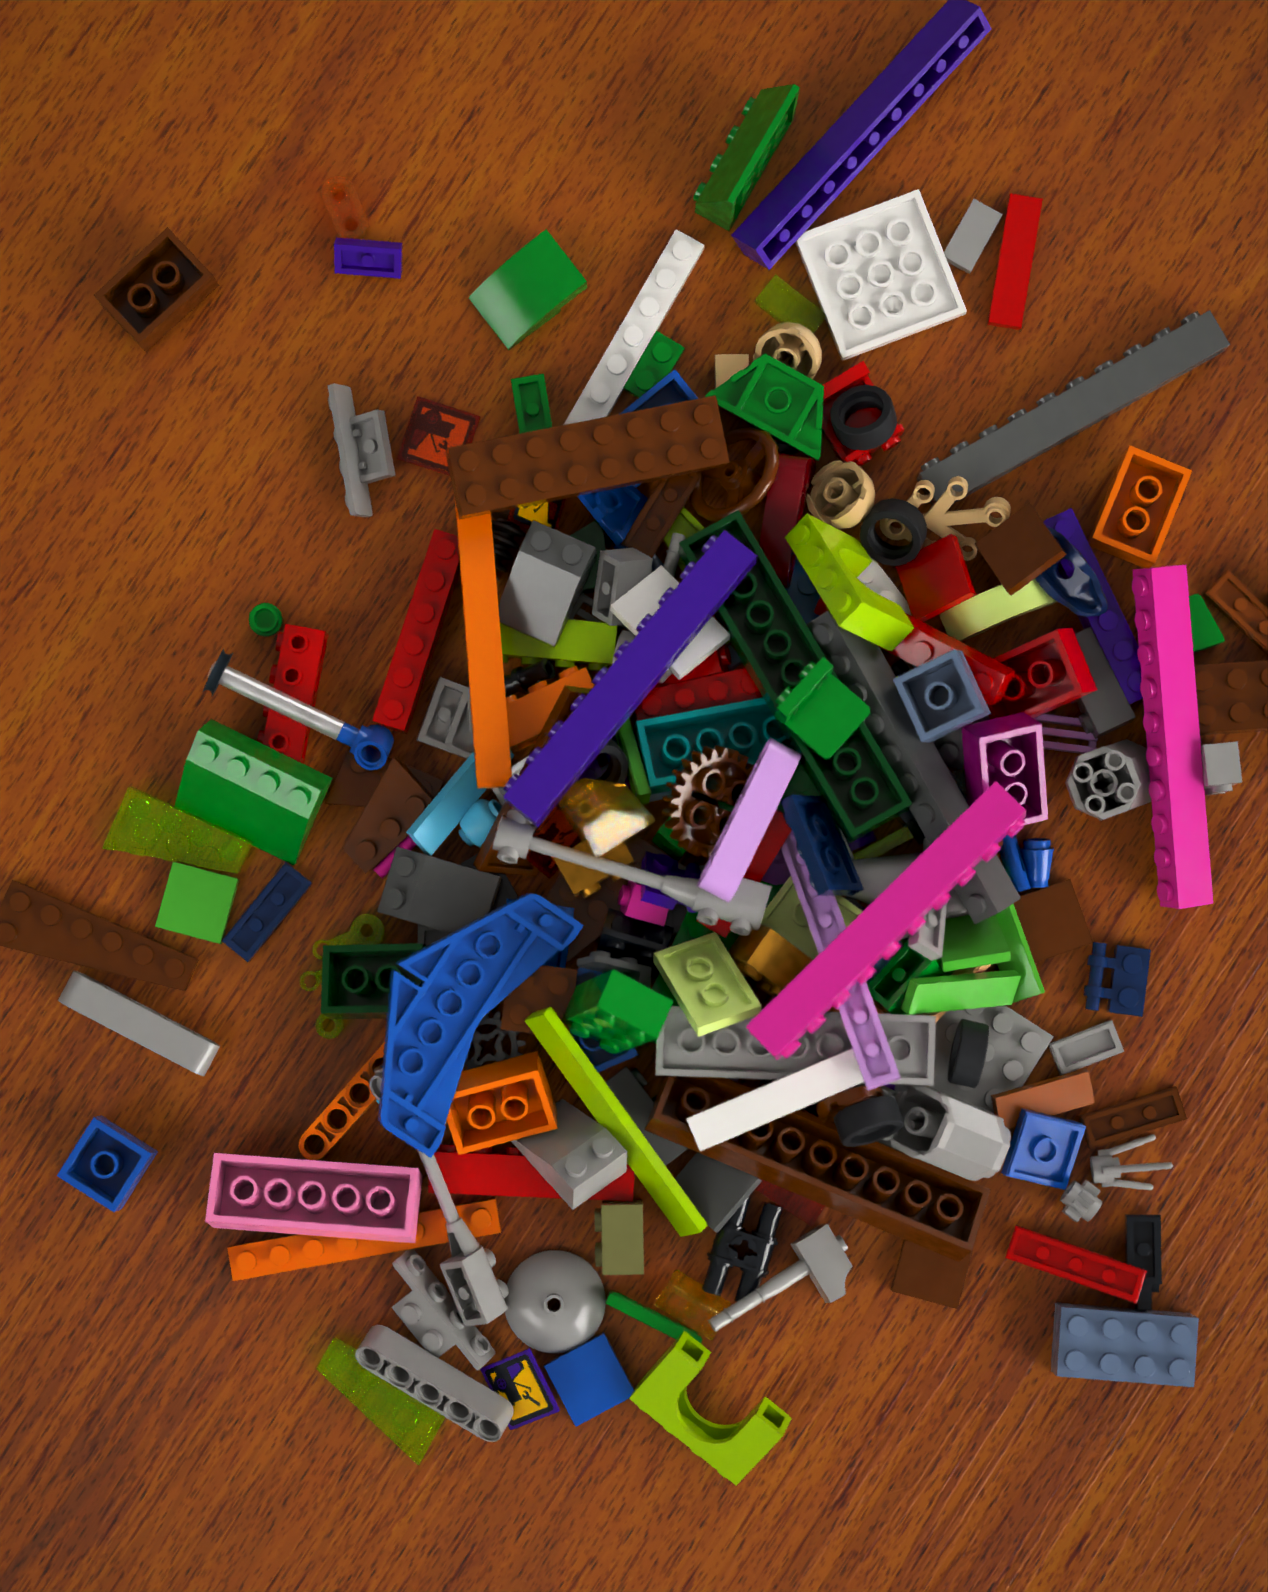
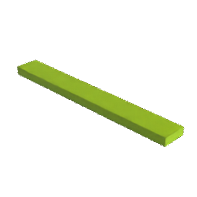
(613, 1116)

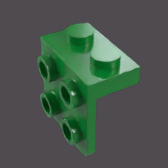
(821, 709)

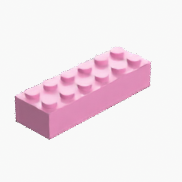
(314, 1198)

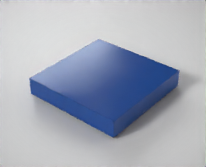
(1043, 1149)
(589, 1379)

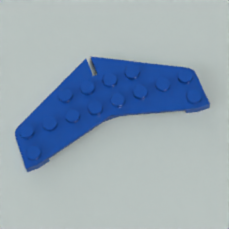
(435, 1022)

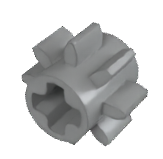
(1081, 1201)

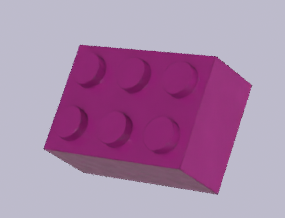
(1011, 754)

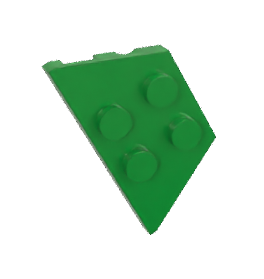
(777, 402)

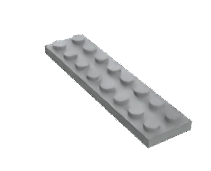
(738, 1054)

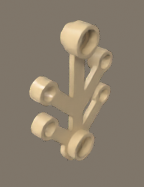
(941, 521)

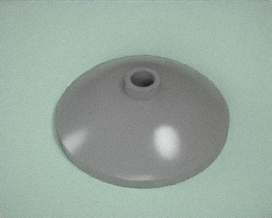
(562, 1277)

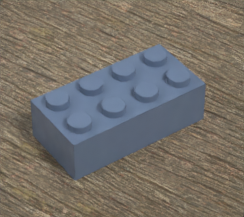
(1124, 1344)

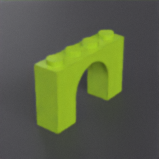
(833, 564)
(727, 1448)

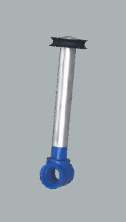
(305, 714)

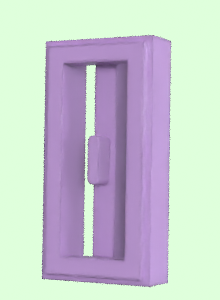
(1067, 734)

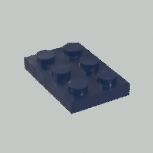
(821, 846)

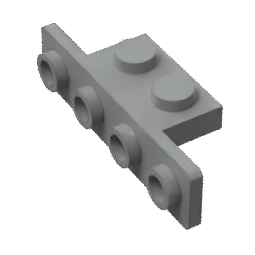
(362, 448)
(434, 1315)

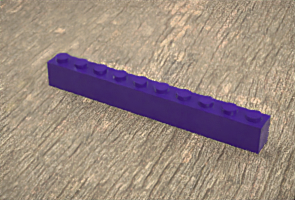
(861, 132)
(629, 678)

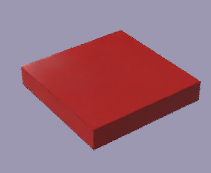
(936, 579)

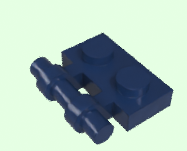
(1127, 979)

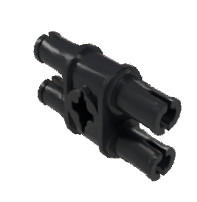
(754, 1264)

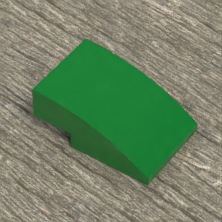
(528, 290)

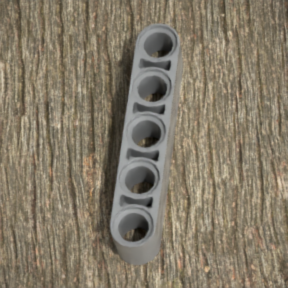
(139, 1023)
(434, 1383)

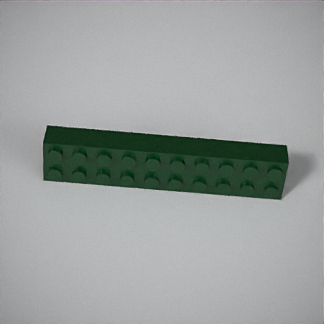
(775, 650)

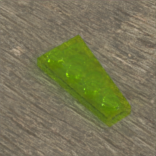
(166, 832)
(394, 1412)

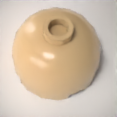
(793, 346)
(841, 494)

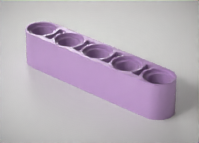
(749, 820)

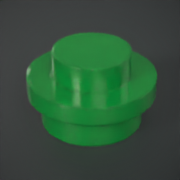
(265, 619)

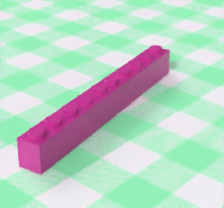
(1172, 736)
(886, 921)

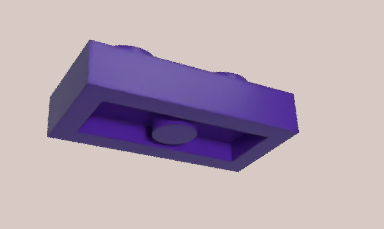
(368, 258)

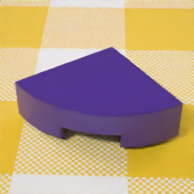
(862, 841)

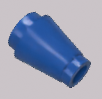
(1037, 858)

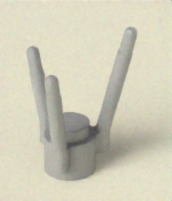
(1105, 1168)

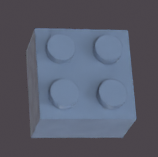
(941, 696)

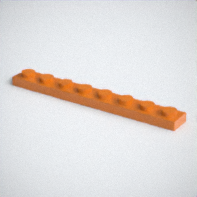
(308, 1251)

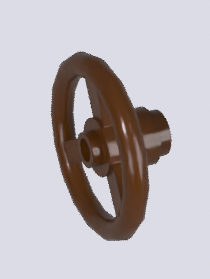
(739, 477)

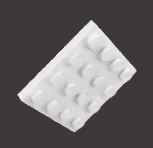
(880, 275)

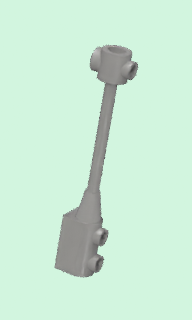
(744, 910)
(469, 1268)

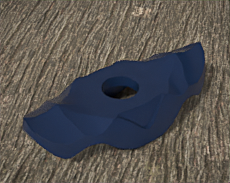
(1079, 592)

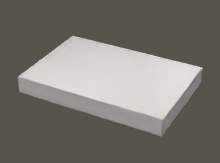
(644, 600)

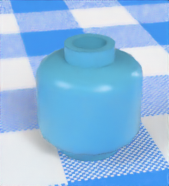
(478, 821)

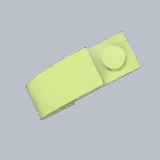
(992, 609)

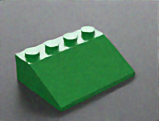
(747, 155)
(251, 790)

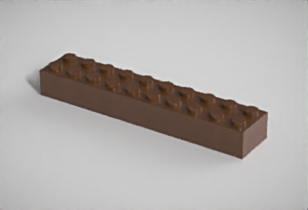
(809, 1160)

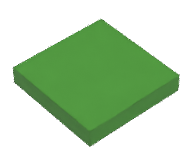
(197, 902)
(972, 944)

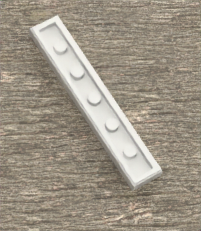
(775, 1099)

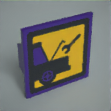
(523, 1385)

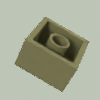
(622, 1237)

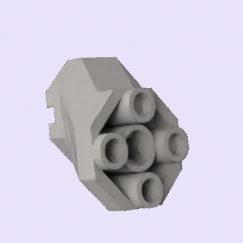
(1110, 780)
(951, 1133)

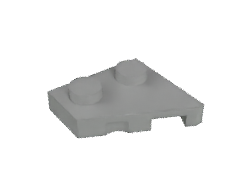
(449, 719)

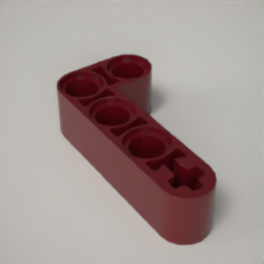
(784, 510)

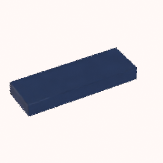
(267, 912)

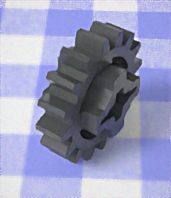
(501, 1054)

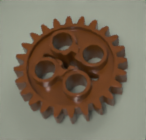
(726, 778)

